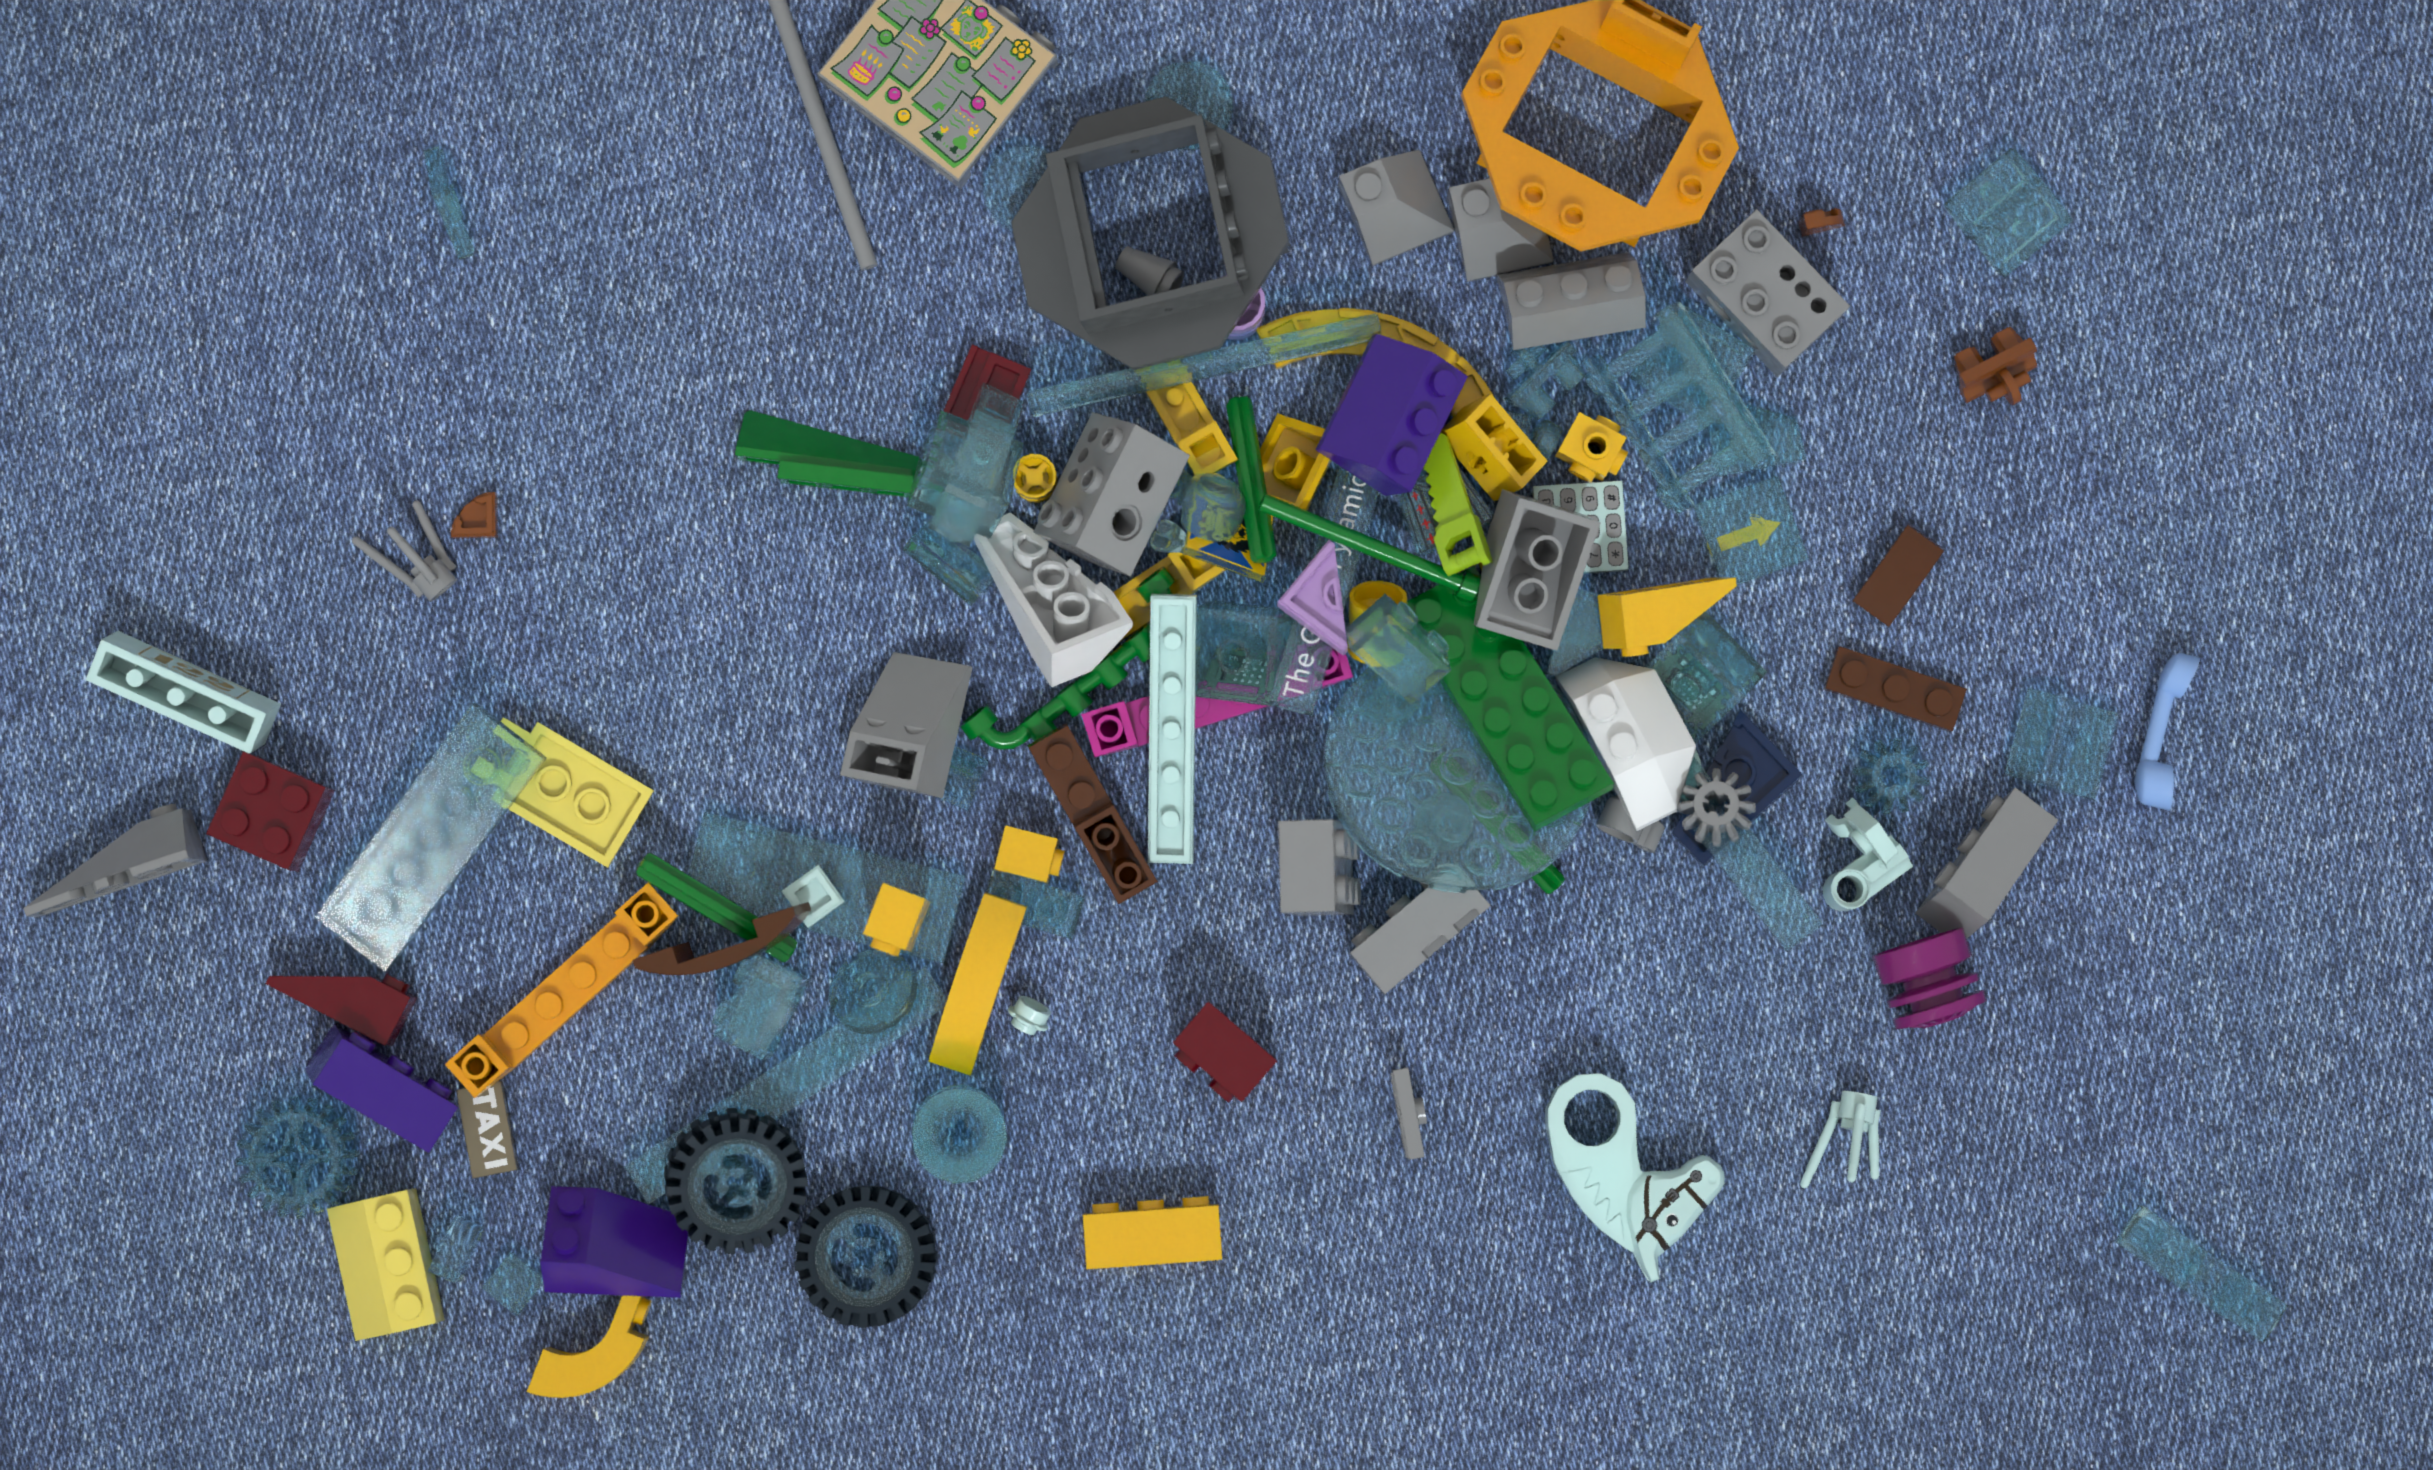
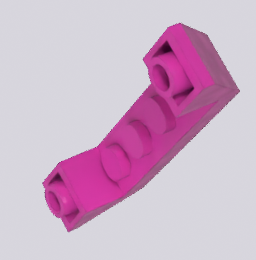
(1127, 724)

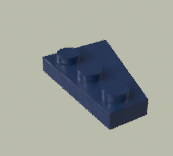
(1757, 764)

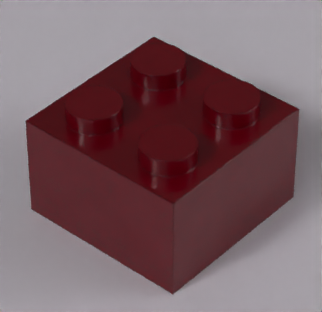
(270, 812)
(1224, 1053)

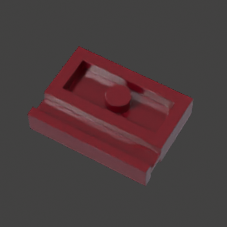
(986, 368)

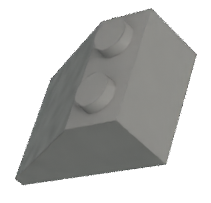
(1534, 569)

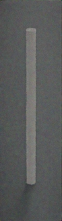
(823, 134)

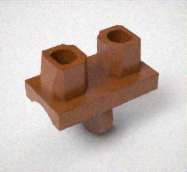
(2000, 374)

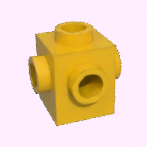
(1583, 462)

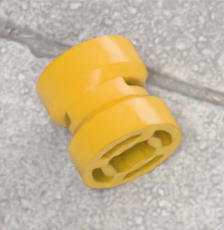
(1030, 473)

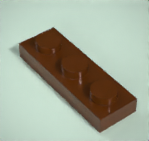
(1894, 689)

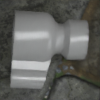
(1617, 824)

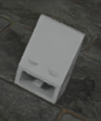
(909, 726)

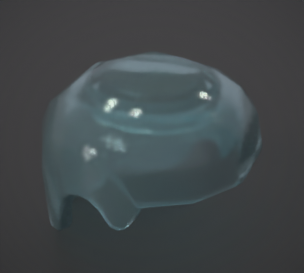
(1211, 506)

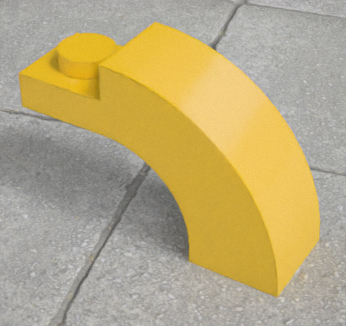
(577, 1373)

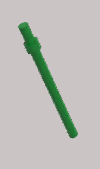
(1464, 584)

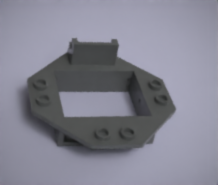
(1061, 256)

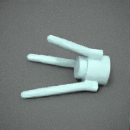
(1857, 1114)

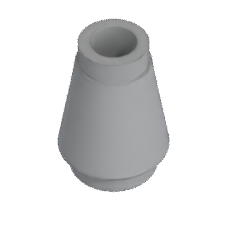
(1149, 271)

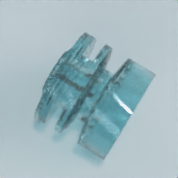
(976, 1153)

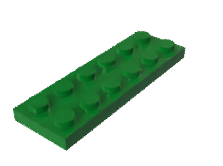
(1513, 712)

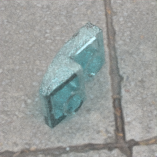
(1048, 907)

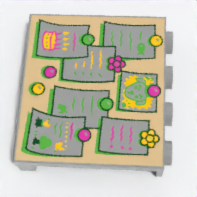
(939, 75)

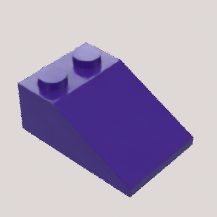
(611, 1245)

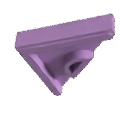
(1317, 601)

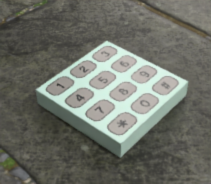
(1602, 503)

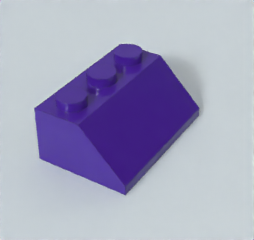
(1391, 414)

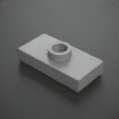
(1409, 1113)

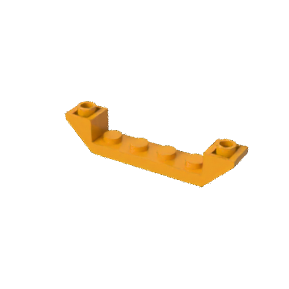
(563, 992)

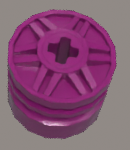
(1929, 979)

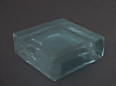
(514, 1284)

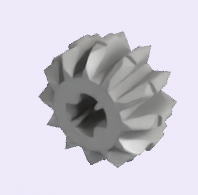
(1722, 793)

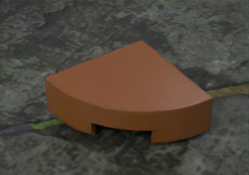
(1820, 221)
(477, 518)

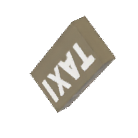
(488, 1131)

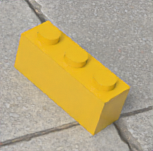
(1152, 1233)

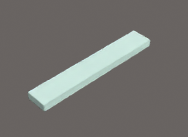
(1172, 728)

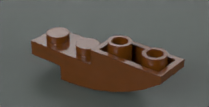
(1092, 813)

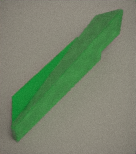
(824, 458)

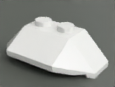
(1633, 734)

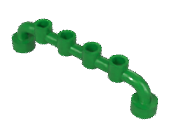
(1075, 696)

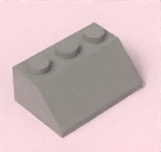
(1573, 300)

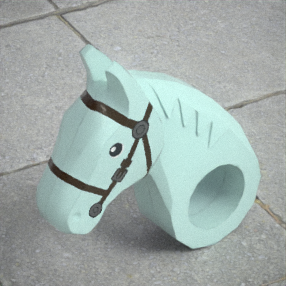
(1605, 1180)

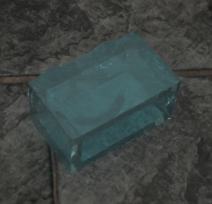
(1399, 648)

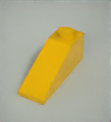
(1656, 613)

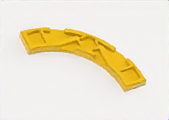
(1391, 327)

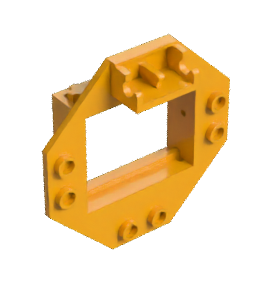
(1642, 54)

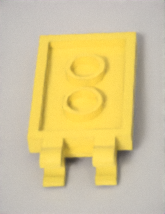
(579, 796)

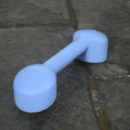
(2155, 779)

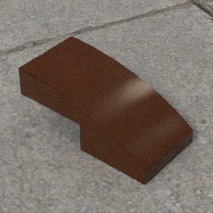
(1898, 575)

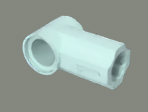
(1868, 876)

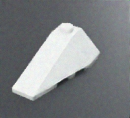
(1056, 608)

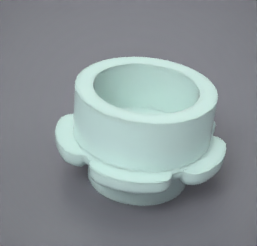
(1029, 1015)

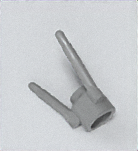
(431, 575)

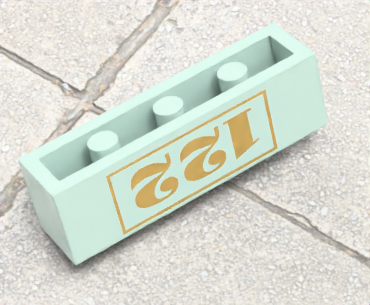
(183, 691)

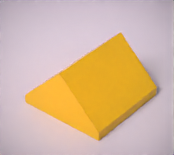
(1291, 462)

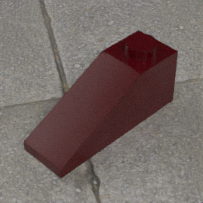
(362, 1003)

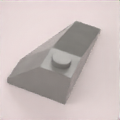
(141, 854)

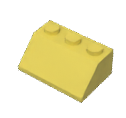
(385, 1264)

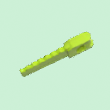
(1453, 511)

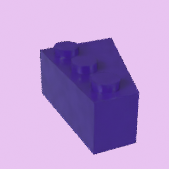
(381, 1087)

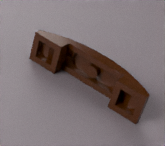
(770, 931)

